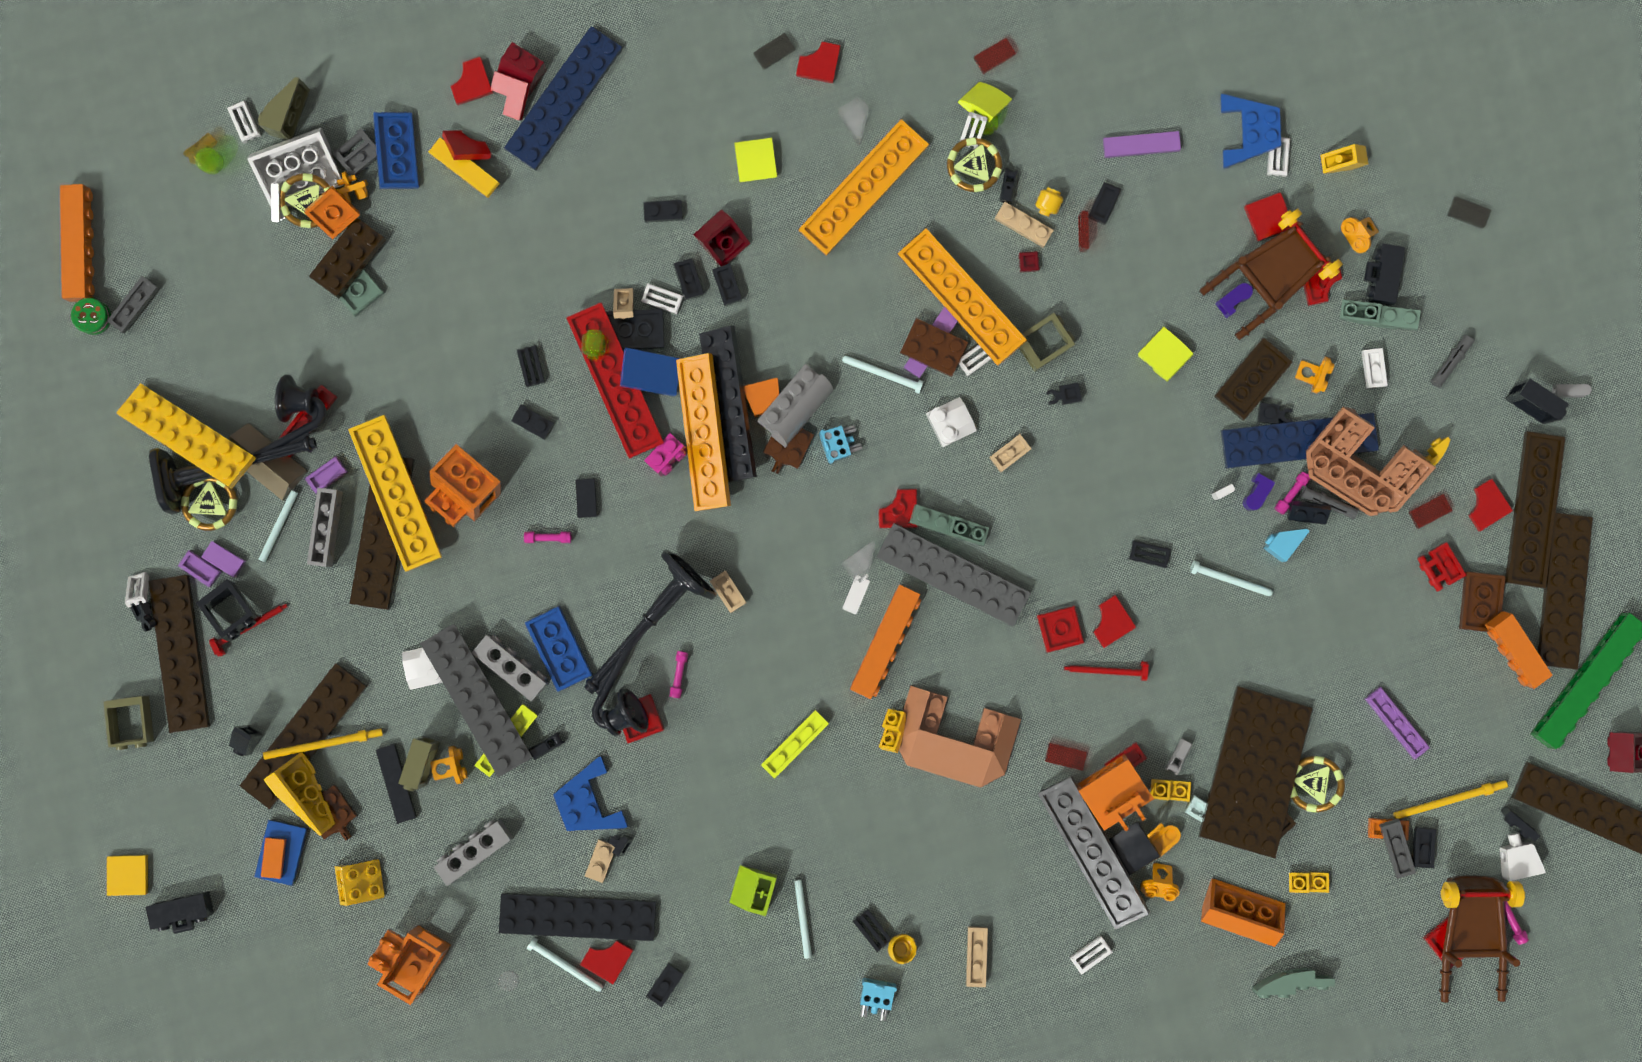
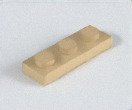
(1023, 224)
(976, 956)

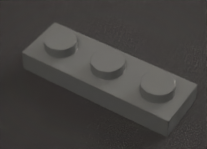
(133, 304)
(1397, 848)

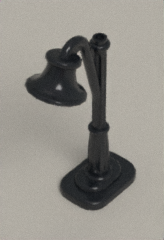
(288, 401)
(629, 710)

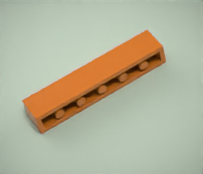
(76, 242)
(884, 642)

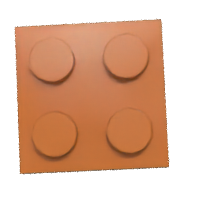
(332, 212)

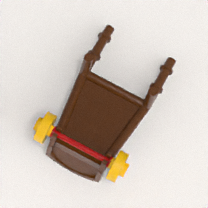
(1279, 268)
(1477, 925)

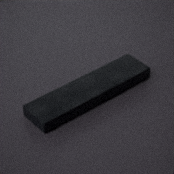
(391, 771)

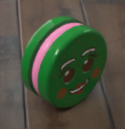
(90, 316)

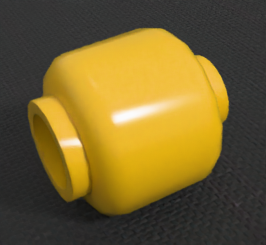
(1049, 201)

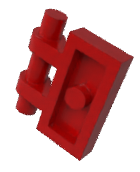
(1445, 562)

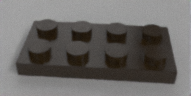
(347, 258)
(1253, 379)

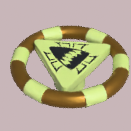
(974, 164)
(302, 198)
(208, 503)
(1317, 784)

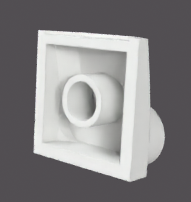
(951, 422)
(419, 669)

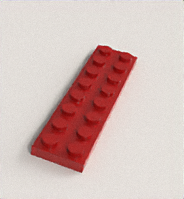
(625, 405)

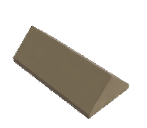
(278, 474)

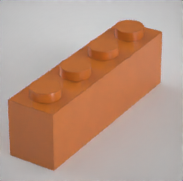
(1518, 650)

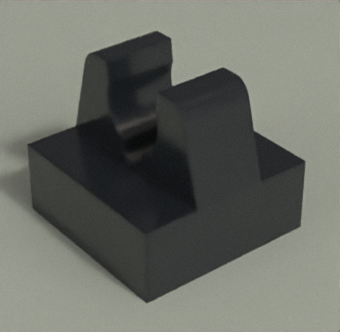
(620, 844)

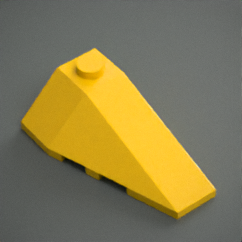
(298, 789)

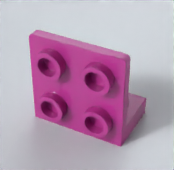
(666, 455)

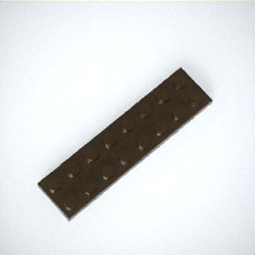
(1535, 510)
(376, 557)
(1565, 592)
(179, 653)
(310, 724)
(1580, 807)

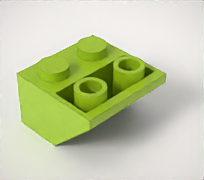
(753, 890)

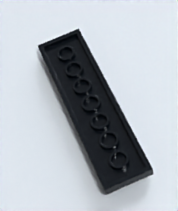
(731, 401)
(577, 917)

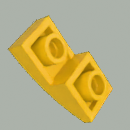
(1437, 450)
(894, 729)
(1170, 790)
(1309, 882)

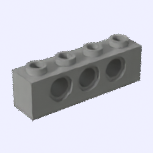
(324, 527)
(484, 653)
(445, 865)

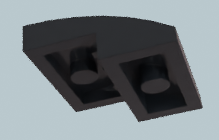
(1134, 848)

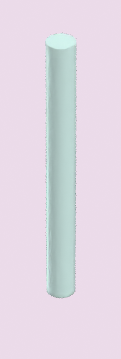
(278, 526)
(803, 918)

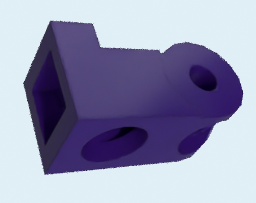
(1239, 294)
(1258, 493)

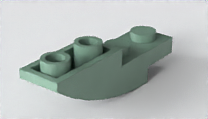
(1379, 316)
(949, 525)
(1285, 982)

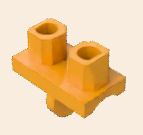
(359, 187)

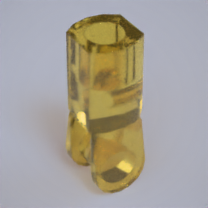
(206, 141)

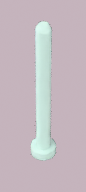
(884, 373)
(1195, 567)
(564, 964)

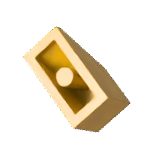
(1344, 159)

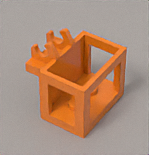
(461, 487)
(1115, 793)
(408, 961)

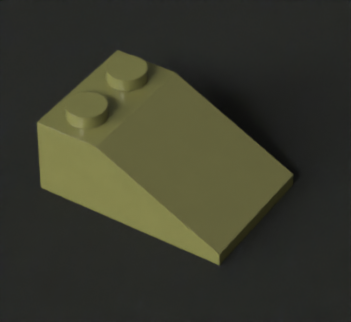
(284, 110)

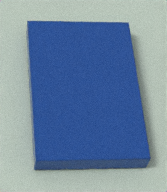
(649, 372)
(295, 840)

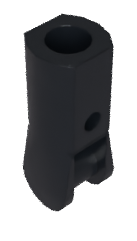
(1007, 189)
(544, 747)

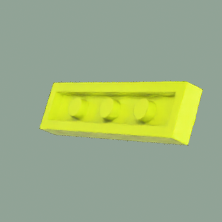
(522, 721)
(794, 744)

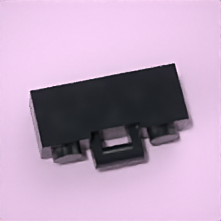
(1387, 274)
(169, 912)

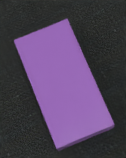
(326, 474)
(223, 559)
(199, 568)

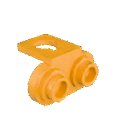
(1358, 233)
(1318, 381)
(455, 770)
(1164, 837)
(1160, 887)

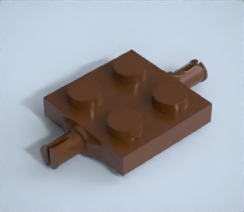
(792, 454)
(341, 812)

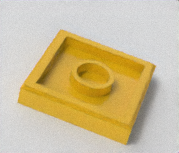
(127, 875)

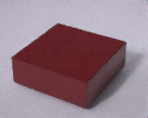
(1028, 261)

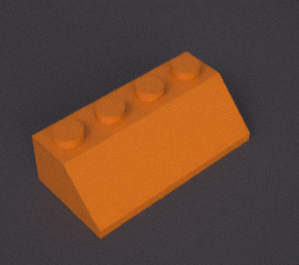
(1244, 912)

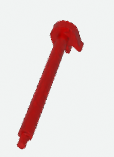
(216, 644)
(1143, 673)

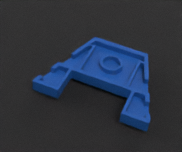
(1259, 129)
(579, 805)

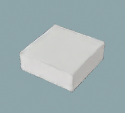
(1223, 492)

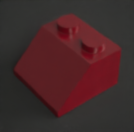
(522, 65)
(721, 238)
(1625, 752)

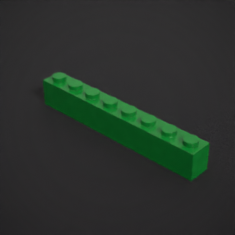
(1588, 681)

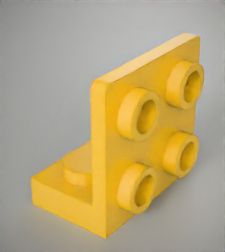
(359, 882)

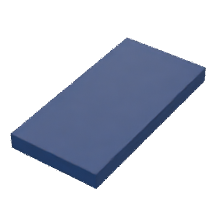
(395, 150)
(558, 648)

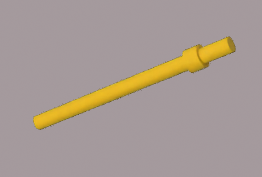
(361, 736)
(1485, 789)

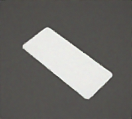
(855, 596)

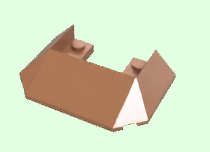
(1340, 471)
(949, 757)

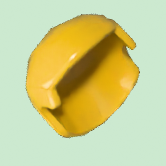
(902, 948)

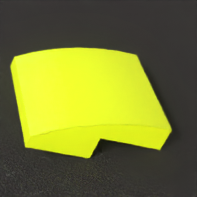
(985, 100)
(755, 159)
(1165, 354)

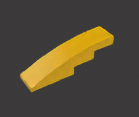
(465, 169)

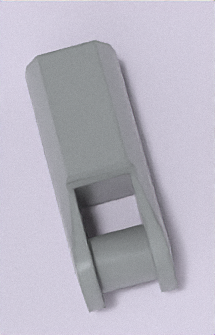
(1571, 390)
(1180, 753)

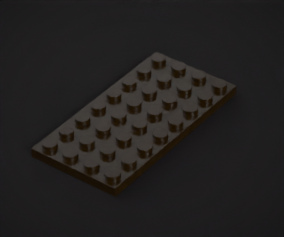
(1255, 772)

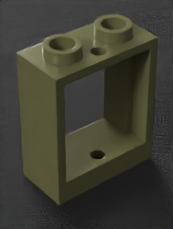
(1029, 353)
(112, 727)
(418, 763)

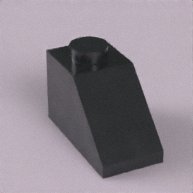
(244, 739)

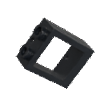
(1537, 401)
(217, 596)

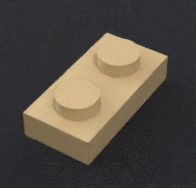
(623, 303)
(1010, 453)
(728, 591)
(600, 861)

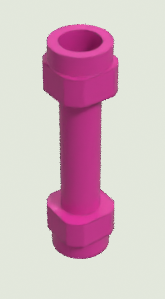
(1283, 505)
(563, 537)
(676, 690)
(1519, 935)

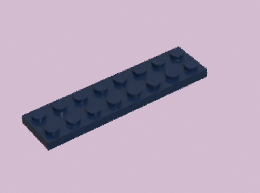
(563, 98)
(1280, 442)

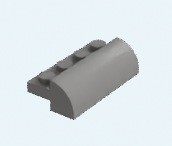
(795, 405)

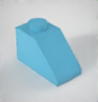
(1283, 544)

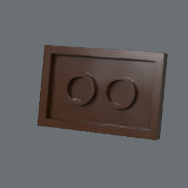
(933, 347)
(1480, 600)

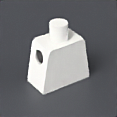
(1519, 859)

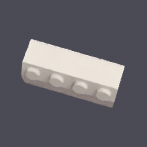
(298, 155)

